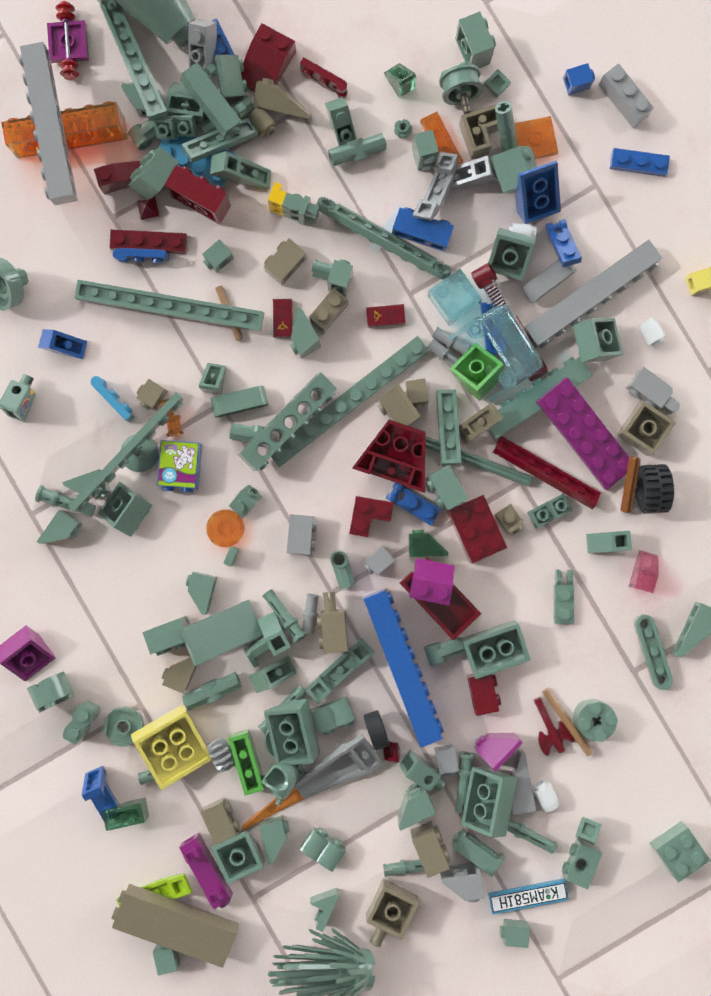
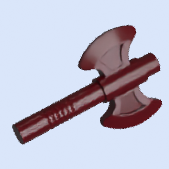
(554, 736)

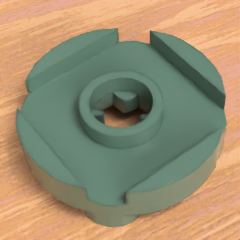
(114, 732)

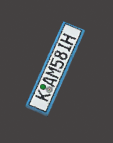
(528, 896)

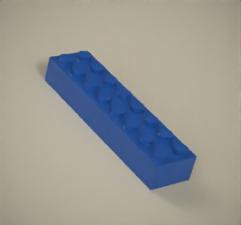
(405, 672)

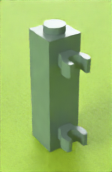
(211, 100)

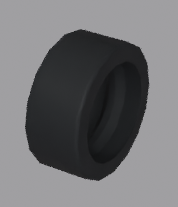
(376, 730)

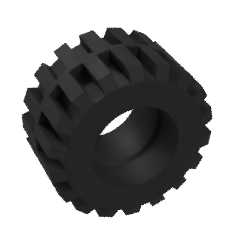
(654, 489)

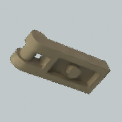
(480, 422)

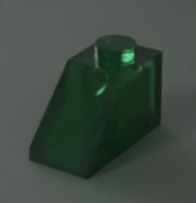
(423, 545)
(126, 814)

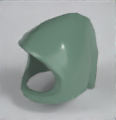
(281, 780)

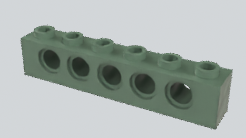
(250, 453)

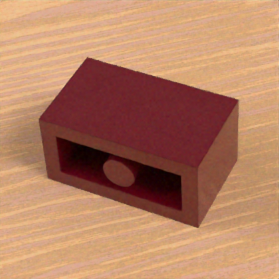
(483, 694)

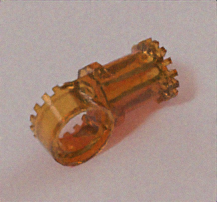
(173, 424)

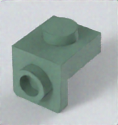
(245, 501)

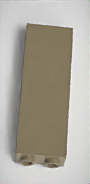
(174, 925)

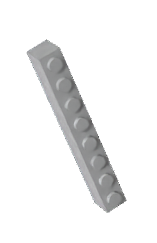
(48, 123)
(592, 293)

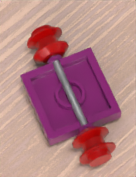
(67, 41)

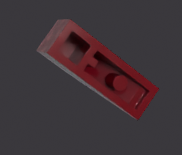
(115, 176)

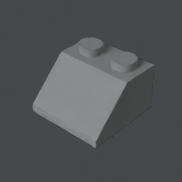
(464, 881)

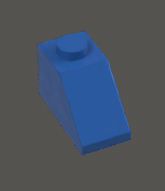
(62, 343)

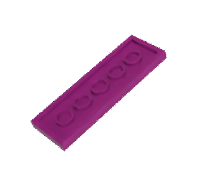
(585, 433)

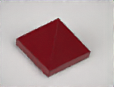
(148, 208)
(392, 752)

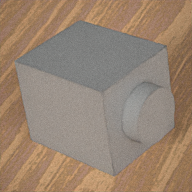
(378, 561)
(446, 760)

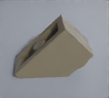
(179, 675)

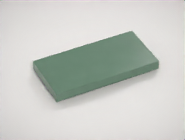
(221, 632)

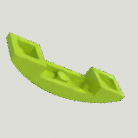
(170, 886)

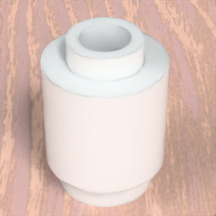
(526, 229)
(652, 332)
(546, 796)

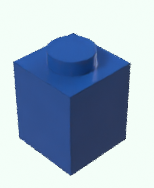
(578, 78)

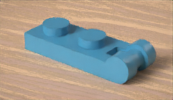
(112, 398)

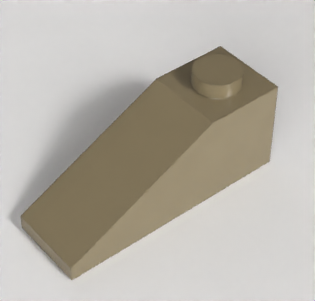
(277, 99)

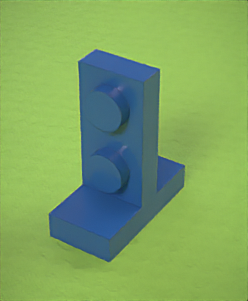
(98, 791)

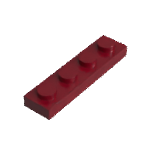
(166, 241)

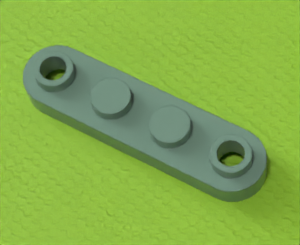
(653, 652)

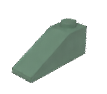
(239, 170)
(695, 629)

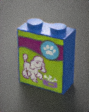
(179, 465)

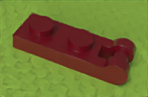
(323, 77)

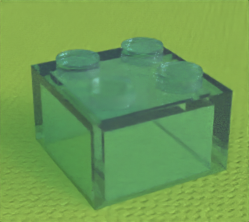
(454, 297)

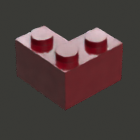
(368, 509)

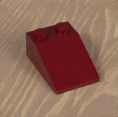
(267, 56)

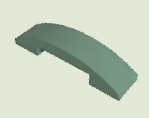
(339, 670)

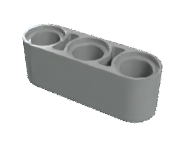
(547, 280)

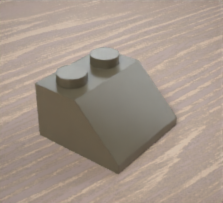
(398, 407)

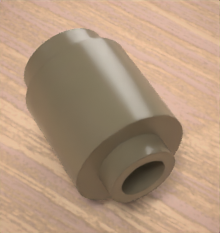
(262, 122)

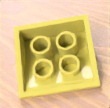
(171, 747)

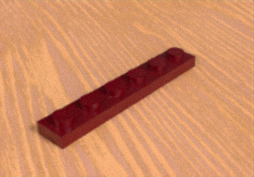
(546, 472)

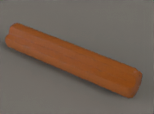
(630, 484)

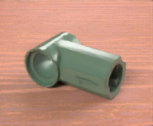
(142, 134)
(244, 432)
(343, 571)
(439, 652)

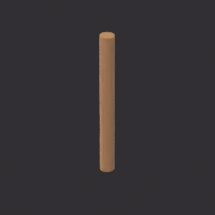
(567, 721)

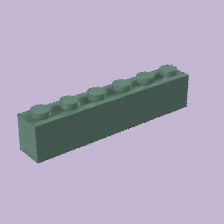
(525, 404)

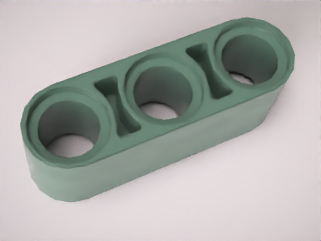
(239, 401)

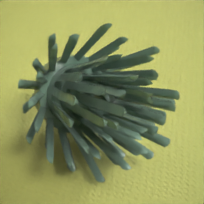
(334, 972)

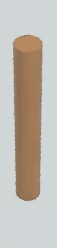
(223, 299)

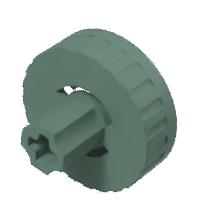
(11, 285)

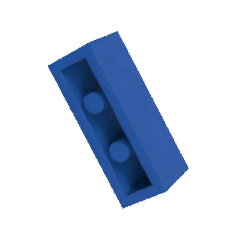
(421, 231)

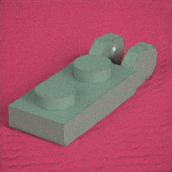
(563, 599)

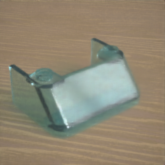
(509, 342)

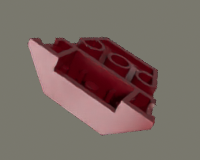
(396, 456)

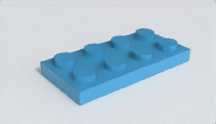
(200, 167)

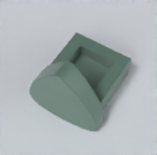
(254, 649)

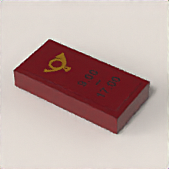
(385, 315)
(282, 318)

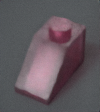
(645, 572)

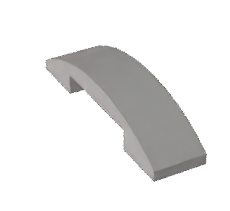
(439, 187)

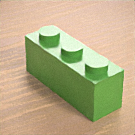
(246, 762)

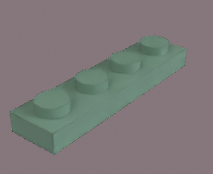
(214, 141)
(448, 427)

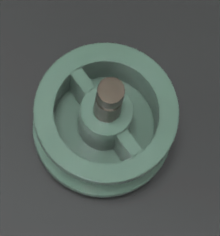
(461, 85)

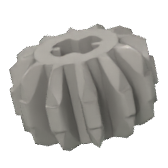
(221, 754)

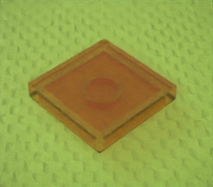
(538, 135)

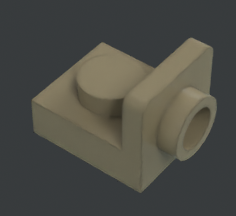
(510, 519)

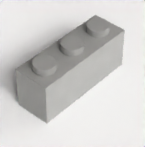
(626, 95)

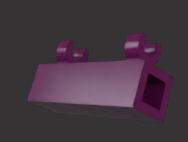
(206, 871)

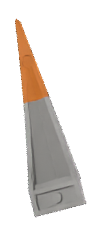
(342, 765)

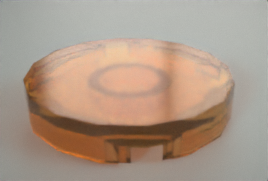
(225, 528)

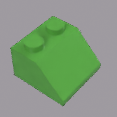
(477, 371)

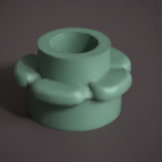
(402, 133)

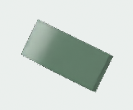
(176, 125)
(549, 511)

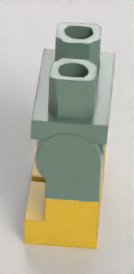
(292, 205)

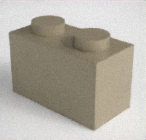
(285, 261)
(328, 310)
(220, 821)

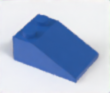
(538, 193)

